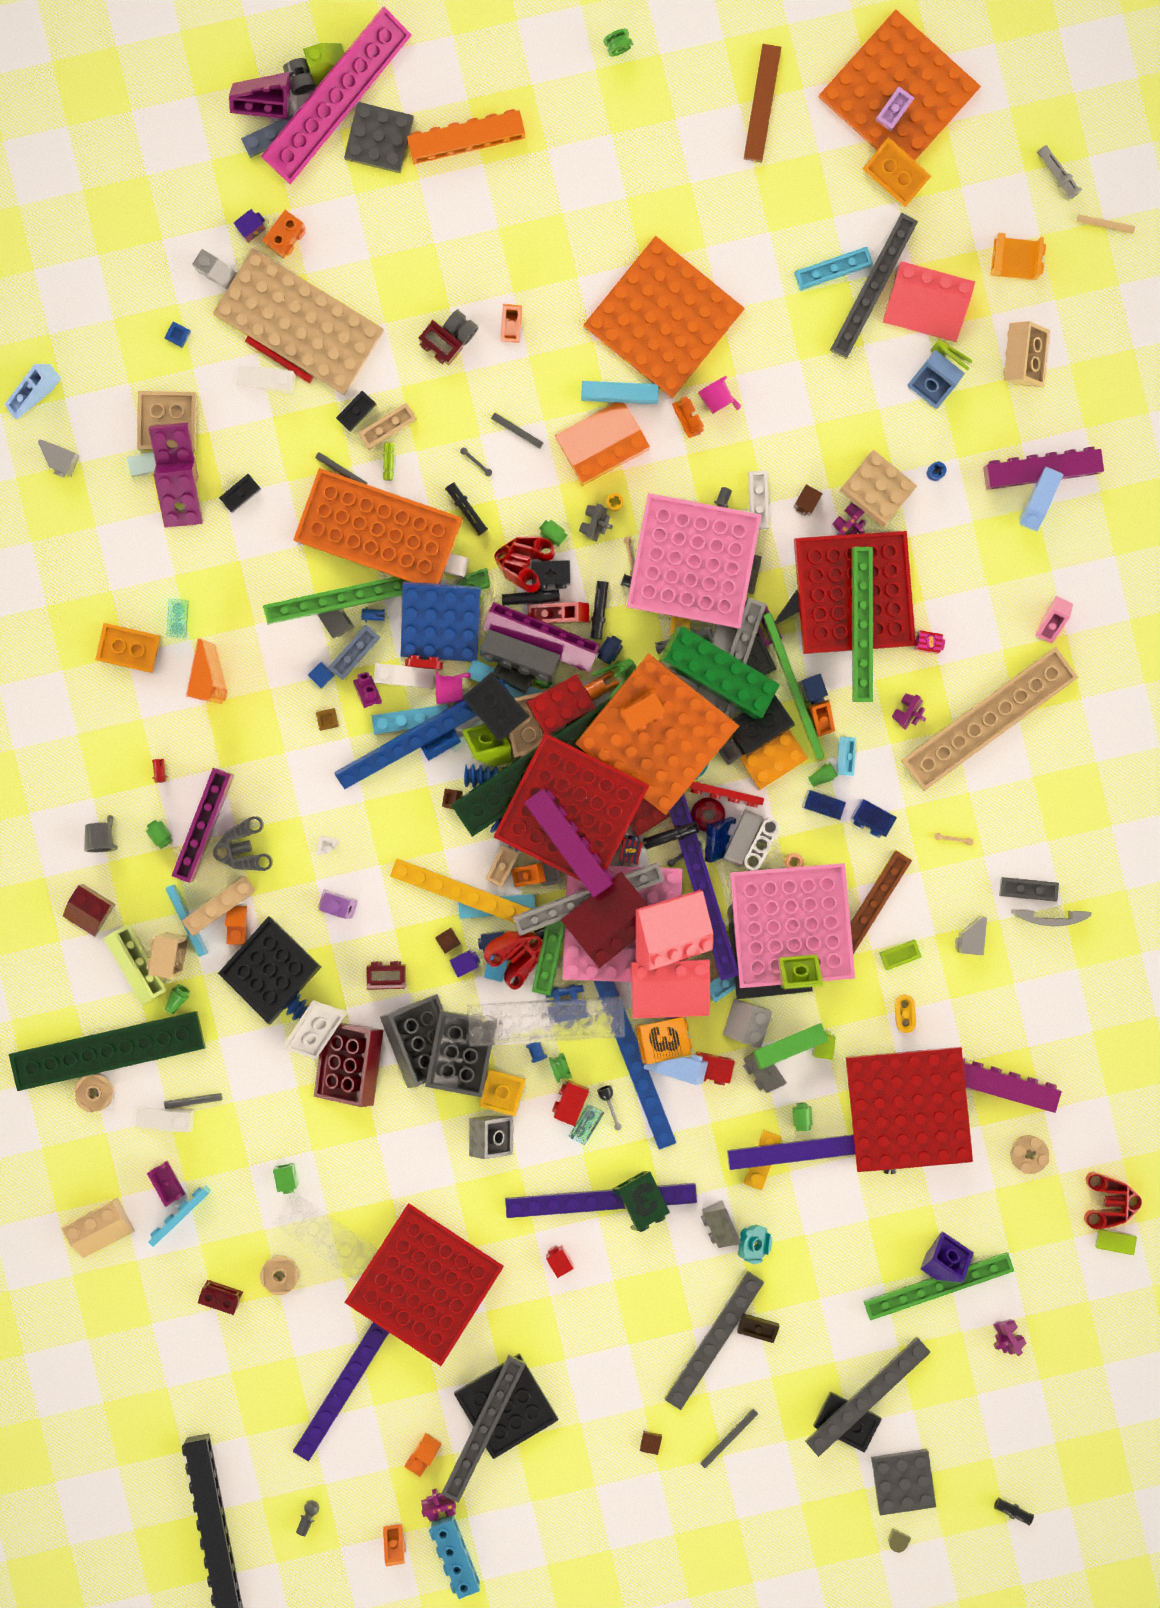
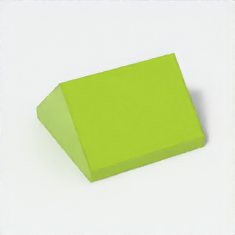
(800, 971)

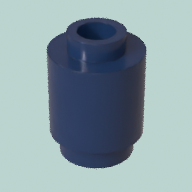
(610, 649)

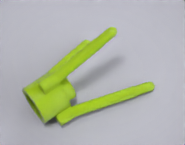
(944, 349)

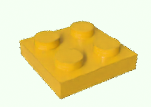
(502, 1092)

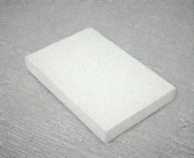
(314, 1029)

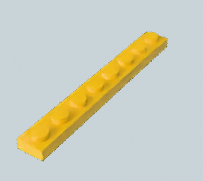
(456, 890)

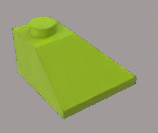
(322, 59)
(486, 746)

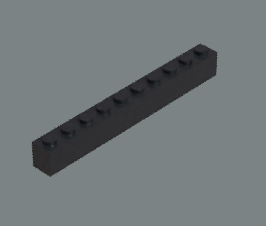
(211, 1522)

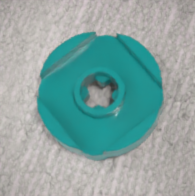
(750, 1252)

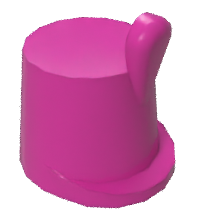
(718, 396)
(449, 688)

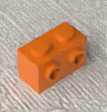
(284, 234)
(643, 711)

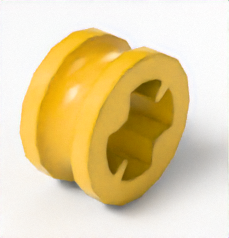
(611, 497)

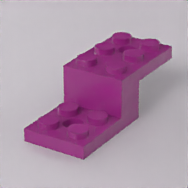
(176, 474)

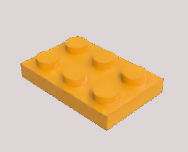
(897, 172)
(128, 648)
(774, 759)

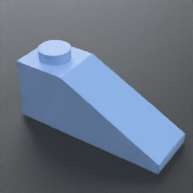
(32, 389)
(1040, 499)
(686, 1069)

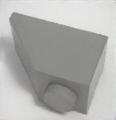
(214, 268)
(58, 458)
(972, 938)

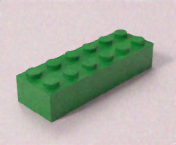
(719, 672)

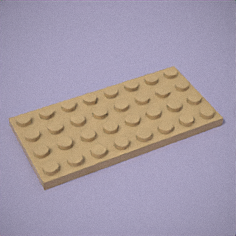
(298, 321)

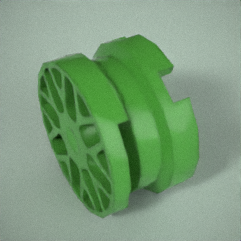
(618, 42)
(560, 1067)

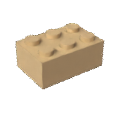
(167, 955)

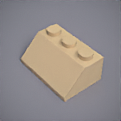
(1026, 354)
(98, 1228)

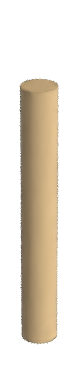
(1105, 224)

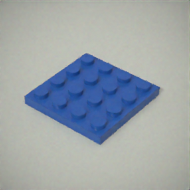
(440, 621)

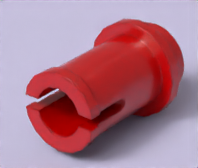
(159, 771)

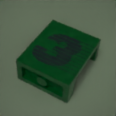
(642, 1200)

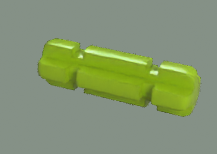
(388, 461)

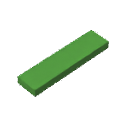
(549, 958)
(790, 1046)

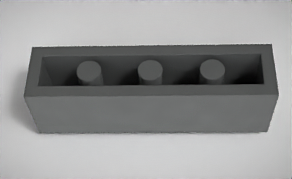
(519, 655)

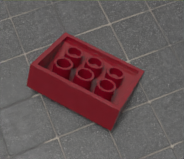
(607, 921)
(350, 1065)

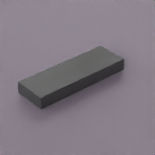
(1029, 889)

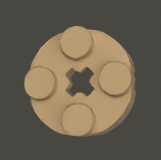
(95, 1103)
(1019, 1150)
(286, 1266)

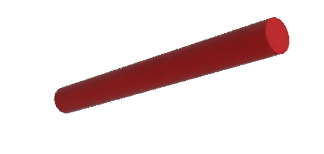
(279, 359)

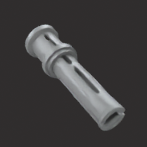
(1064, 179)

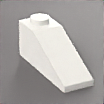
(266, 379)
(403, 676)
(165, 1119)

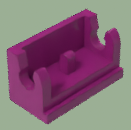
(166, 1183)

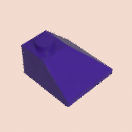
(947, 1259)

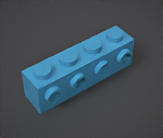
(455, 1556)

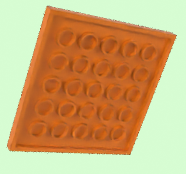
(904, 59)
(663, 317)
(668, 751)

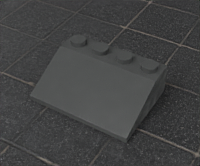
(412, 1037)
(453, 1062)

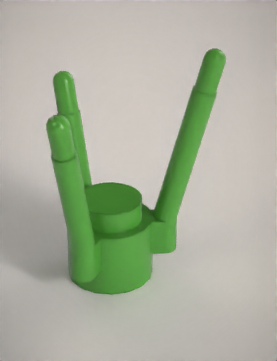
(624, 669)

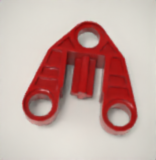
(518, 557)
(520, 953)
(1112, 1217)

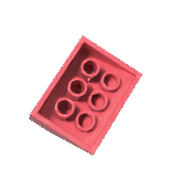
(928, 301)
(673, 930)
(671, 990)

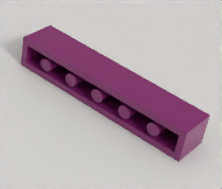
(1028, 471)
(571, 647)
(202, 825)
(568, 841)
(1011, 1086)

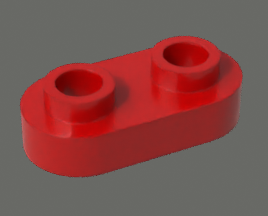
(431, 663)

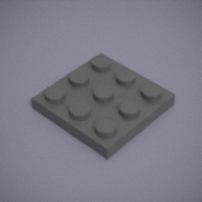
(378, 137)
(903, 1482)

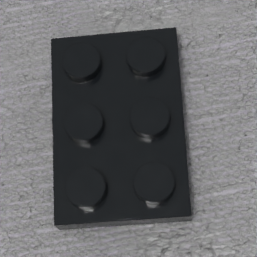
(495, 706)
(756, 733)
(860, 1433)

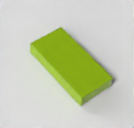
(900, 954)
(1116, 1241)

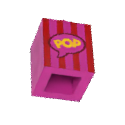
(929, 642)

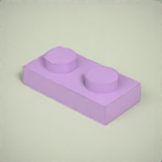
(894, 109)

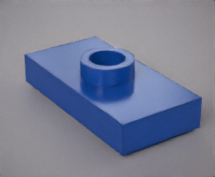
(440, 744)

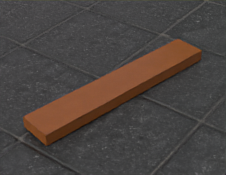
(762, 103)
(878, 897)

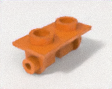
(691, 424)

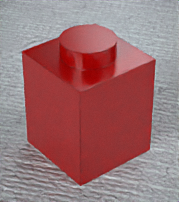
(559, 1260)

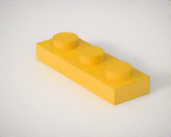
(757, 1175)

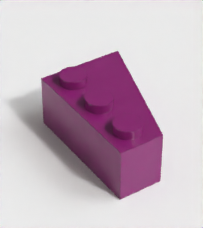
(262, 96)

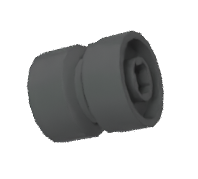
(300, 79)
(460, 327)

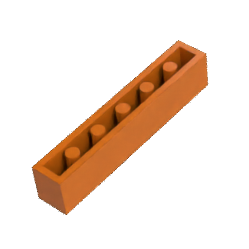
(466, 136)

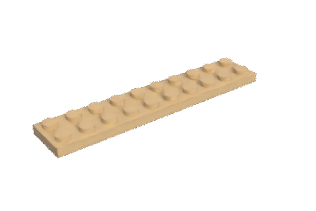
(989, 718)

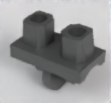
(598, 523)

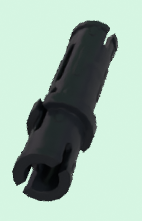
(452, 490)
(534, 597)
(599, 610)
(679, 832)

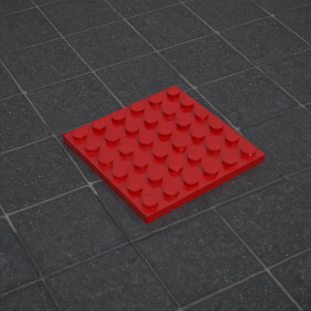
(826, 591)
(591, 792)
(909, 1109)
(424, 1284)

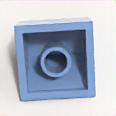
(936, 379)

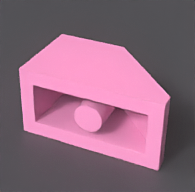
(1054, 619)

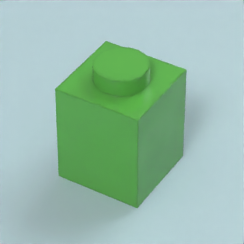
(285, 1178)

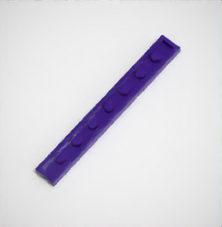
(791, 1152)

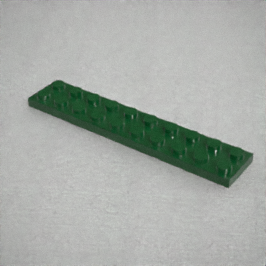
(492, 797)
(107, 1051)

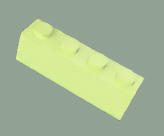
(133, 964)

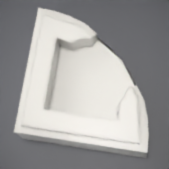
(326, 845)

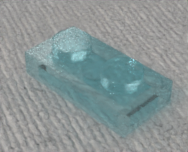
(177, 618)
(586, 1124)

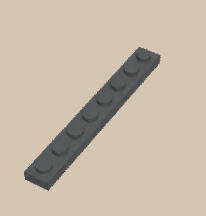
(874, 285)
(714, 1340)
(867, 1396)
(483, 1428)

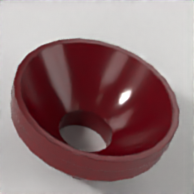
(704, 804)

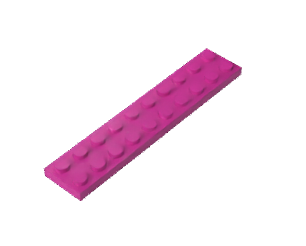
(336, 95)

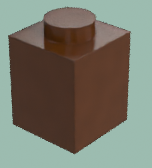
(807, 500)

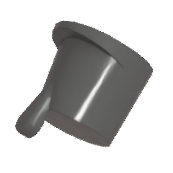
(99, 837)

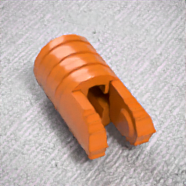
(598, 688)

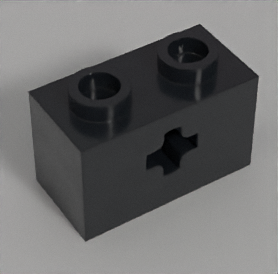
(561, 568)

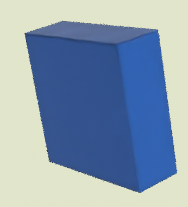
(177, 334)
(321, 675)

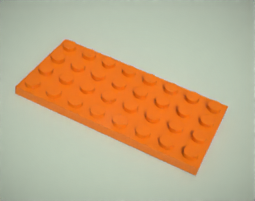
(377, 529)

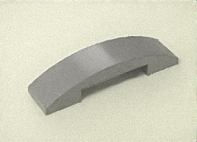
(1073, 917)

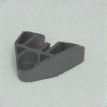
(245, 863)

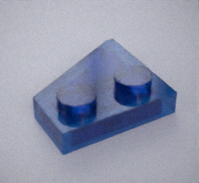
(717, 839)

